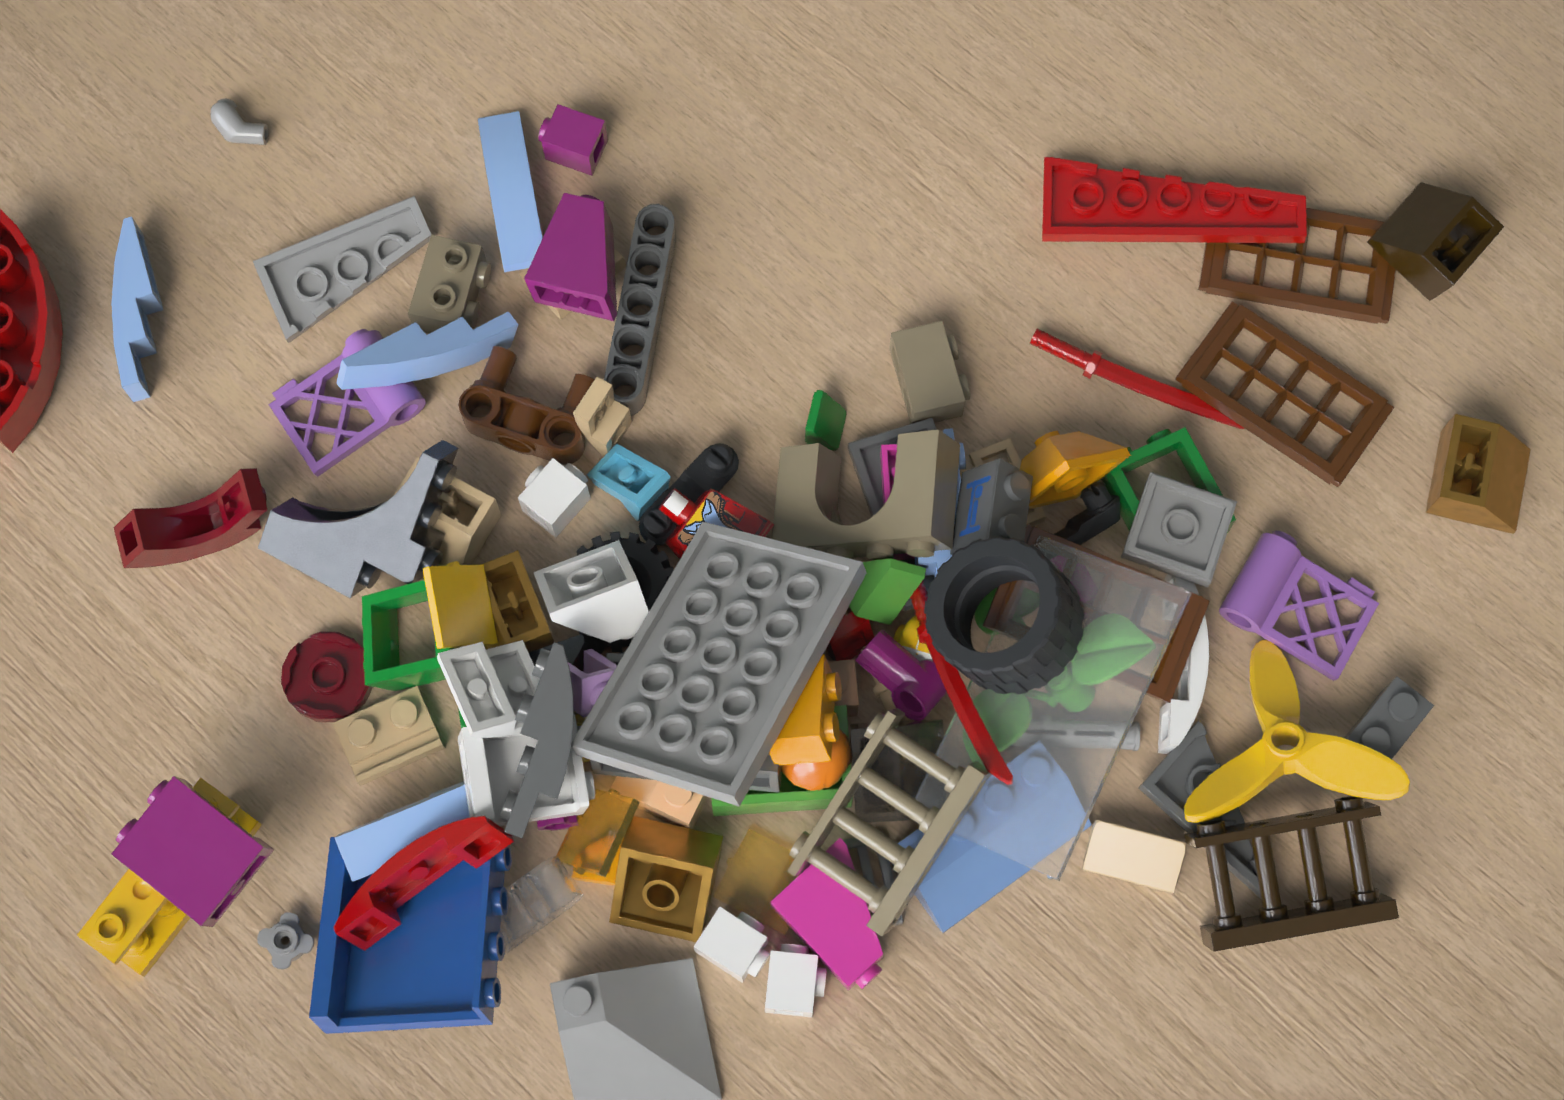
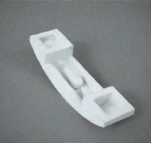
(1179, 715)

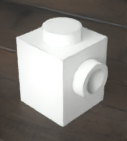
(554, 495)
(734, 944)
(793, 981)

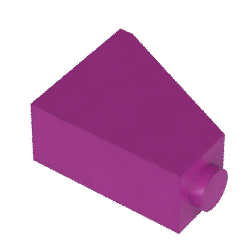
(576, 260)

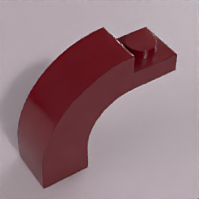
(193, 529)

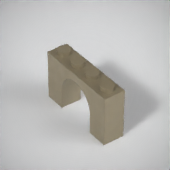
(912, 521)

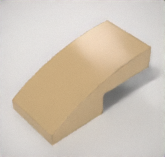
(601, 417)

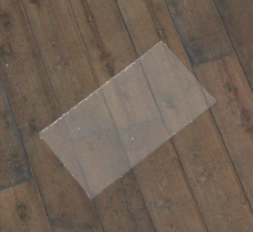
(1071, 730)

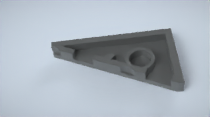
(1175, 781)

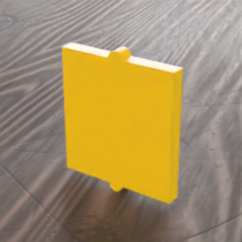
(459, 605)

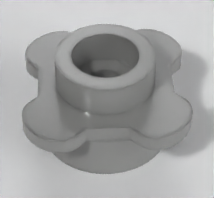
(299, 943)

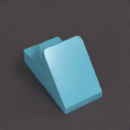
(630, 479)

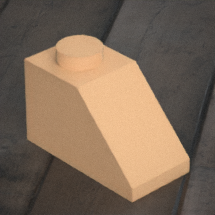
(663, 800)

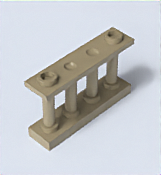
(935, 823)

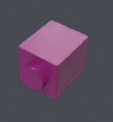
(573, 139)

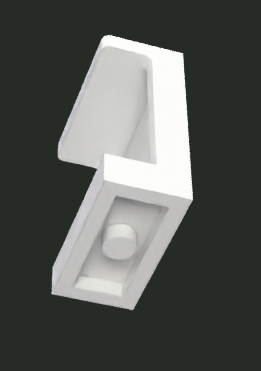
(490, 773)

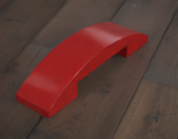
(373, 907)

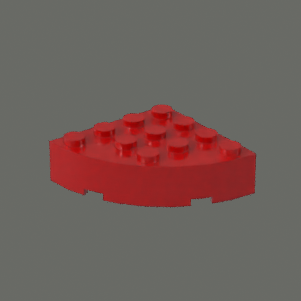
(28, 335)

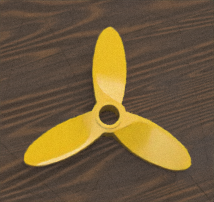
(1320, 758)

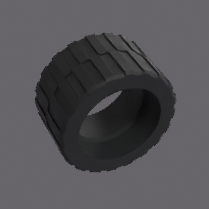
(965, 583)

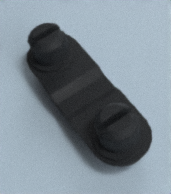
(708, 471)
(1100, 514)

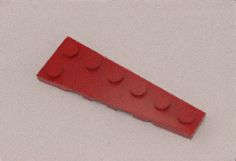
(1124, 206)

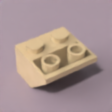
(465, 519)

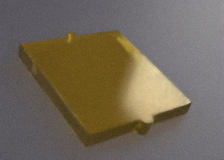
(598, 834)
(756, 878)

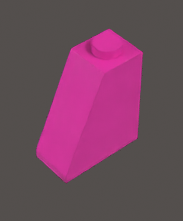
(832, 922)

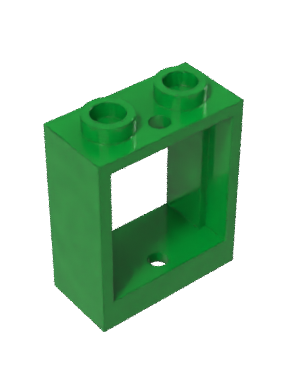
(1158, 446)
(382, 641)

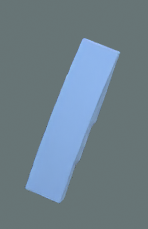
(511, 189)
(133, 298)
(417, 356)
(375, 842)

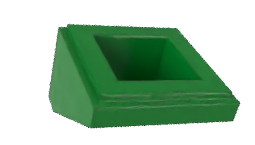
(825, 421)

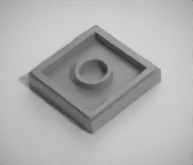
(1179, 529)

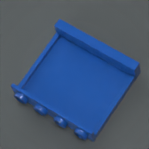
(427, 970)

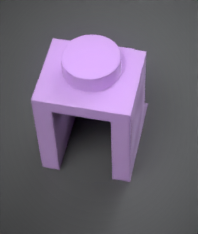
(590, 682)

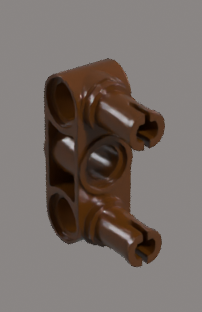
(520, 421)

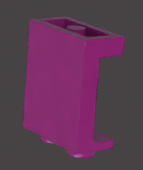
(190, 851)

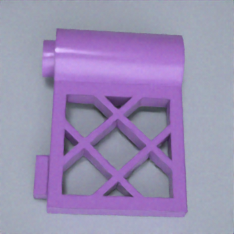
(386, 405)
(1271, 579)

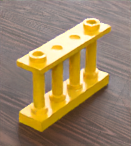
(137, 920)

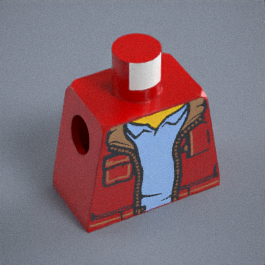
(709, 508)

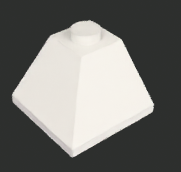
(595, 593)

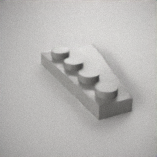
(332, 267)

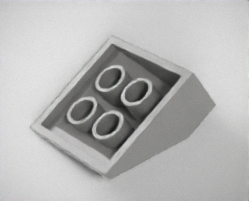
(636, 1034)

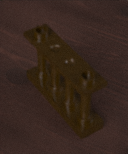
(1319, 911)

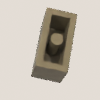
(928, 373)

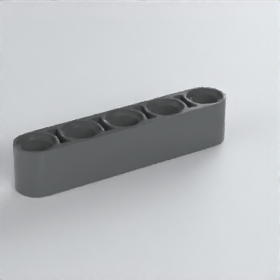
(641, 290)

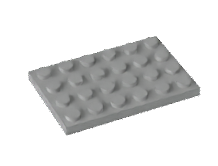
(719, 662)

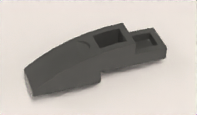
(550, 720)

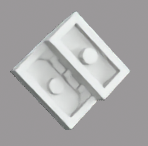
(489, 686)

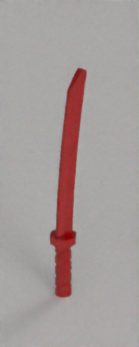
(1127, 378)
(960, 697)

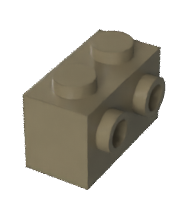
(449, 284)

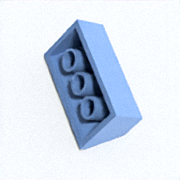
(963, 878)

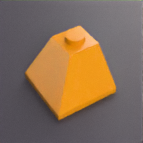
(1068, 464)

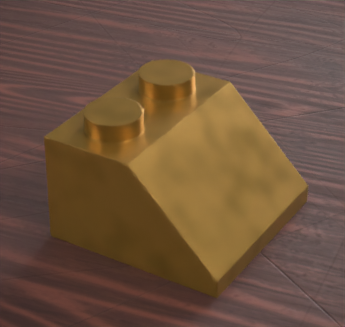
(665, 878)

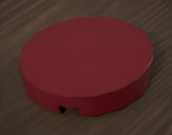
(325, 677)

